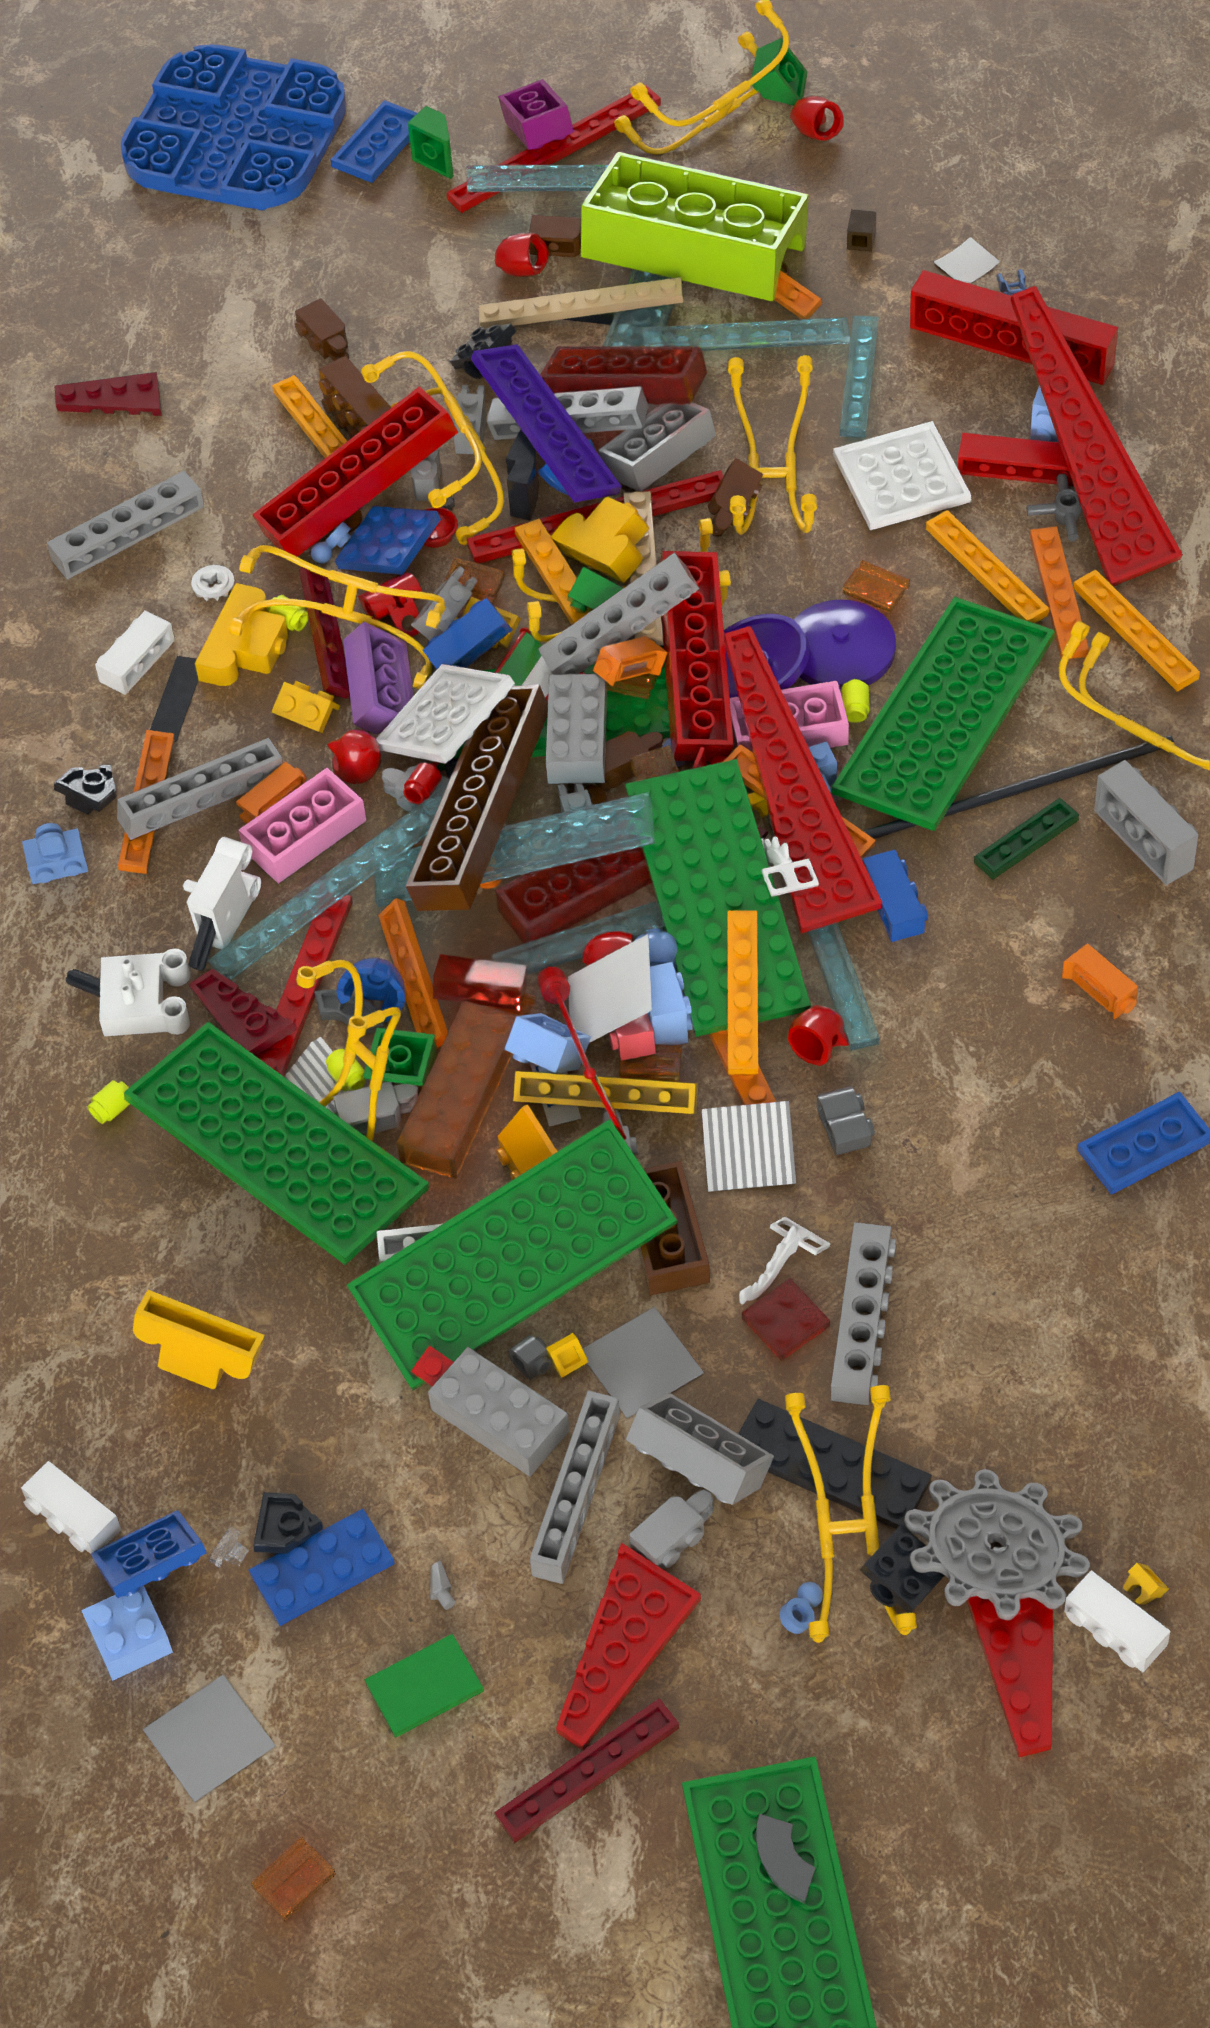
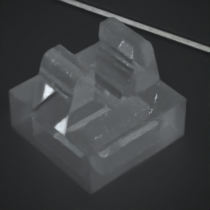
(229, 1549)

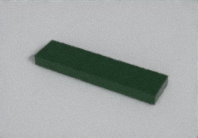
(1026, 838)

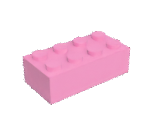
(816, 710)
(303, 825)

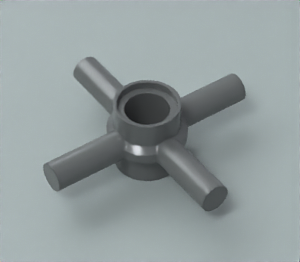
(1065, 507)

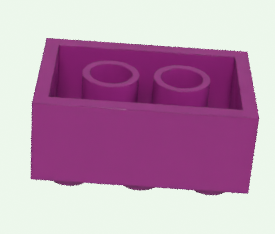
(536, 114)

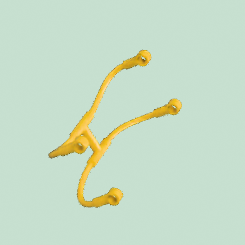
(723, 105)
(439, 496)
(808, 501)
(353, 583)
(534, 608)
(1098, 645)
(357, 1028)
(794, 1404)

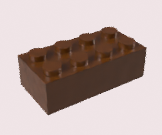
(349, 396)
(678, 1254)

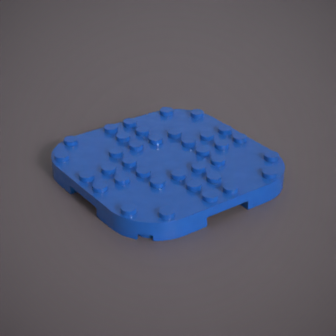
(234, 127)

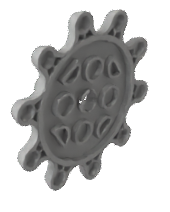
(1030, 1539)

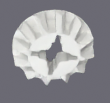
(209, 574)

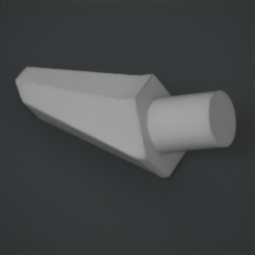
(440, 1586)

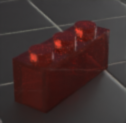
(479, 982)

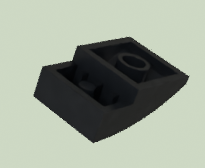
(522, 478)

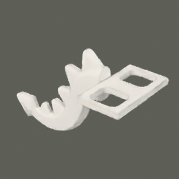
(782, 863)
(788, 1246)

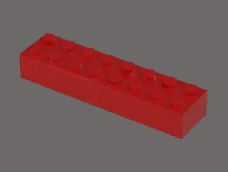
(989, 323)
(355, 473)
(697, 665)

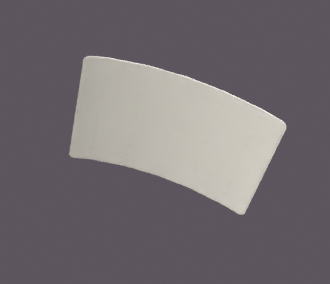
(967, 262)

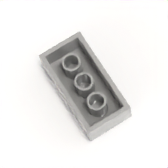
(665, 440)
(576, 729)
(1146, 822)
(499, 1411)
(699, 1448)

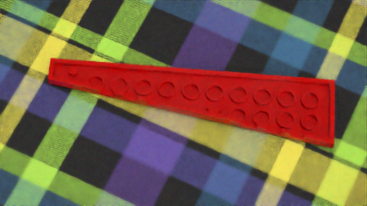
(1113, 498)
(798, 796)

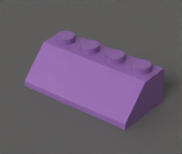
(376, 676)

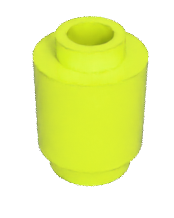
(295, 616)
(856, 700)
(335, 1065)
(108, 1102)

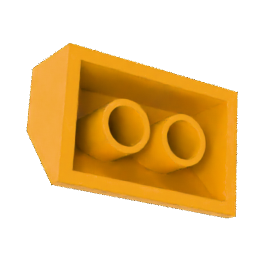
(523, 1143)

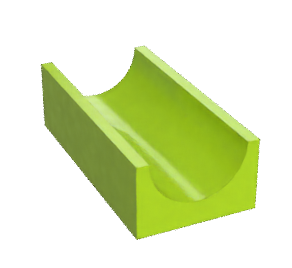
(692, 225)

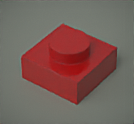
(431, 1366)

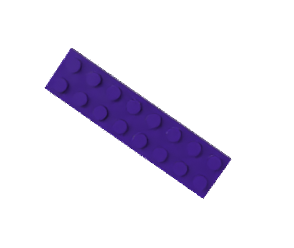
(546, 423)

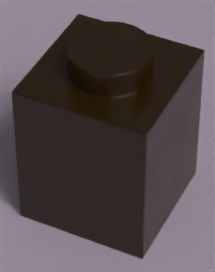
(861, 230)

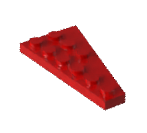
(628, 1632)
(1021, 1668)

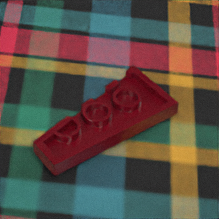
(125, 393)
(240, 1013)

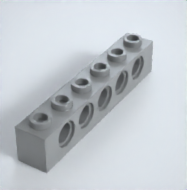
(589, 410)
(125, 524)
(620, 617)
(197, 789)
(866, 1242)
(575, 1487)

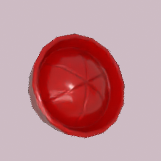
(444, 530)

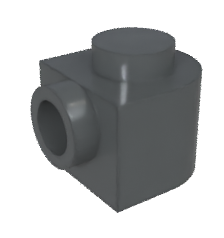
(530, 1357)

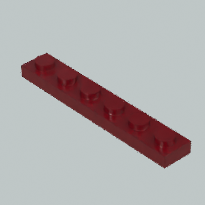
(325, 635)
(586, 1770)

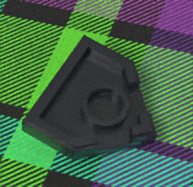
(87, 788)
(283, 1523)

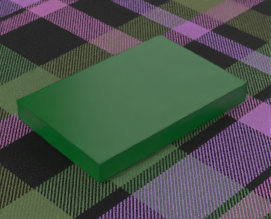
(423, 1685)

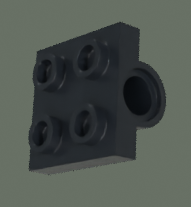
(482, 339)
(893, 1575)

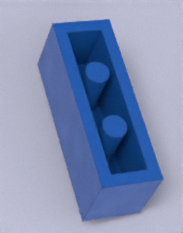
(468, 636)
(900, 908)

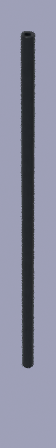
(1026, 785)

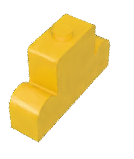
(604, 538)
(256, 648)
(196, 1342)

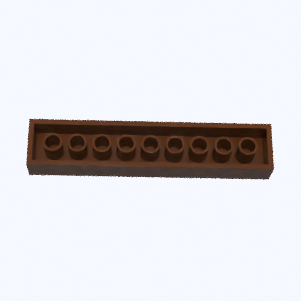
(477, 803)

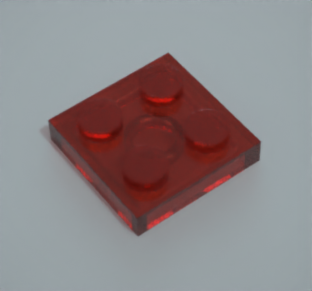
(785, 1319)

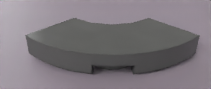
(332, 1009)
(780, 1858)

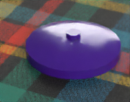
(846, 642)
(782, 645)

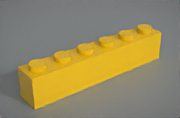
(622, 1092)

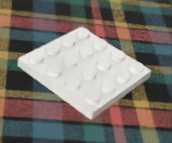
(901, 475)
(444, 713)

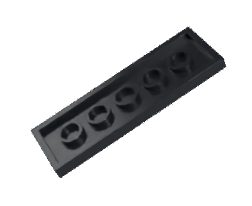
(894, 1484)

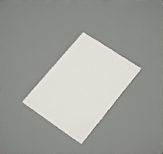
(611, 990)

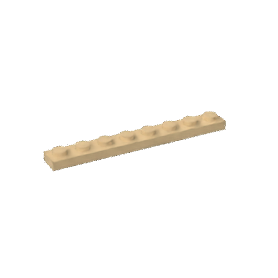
(582, 303)
(646, 546)

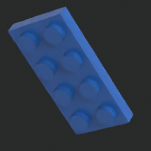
(375, 142)
(1145, 1142)
(321, 1567)

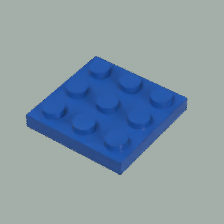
(387, 540)
(148, 1554)

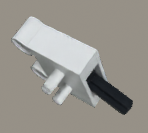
(220, 898)
(133, 993)

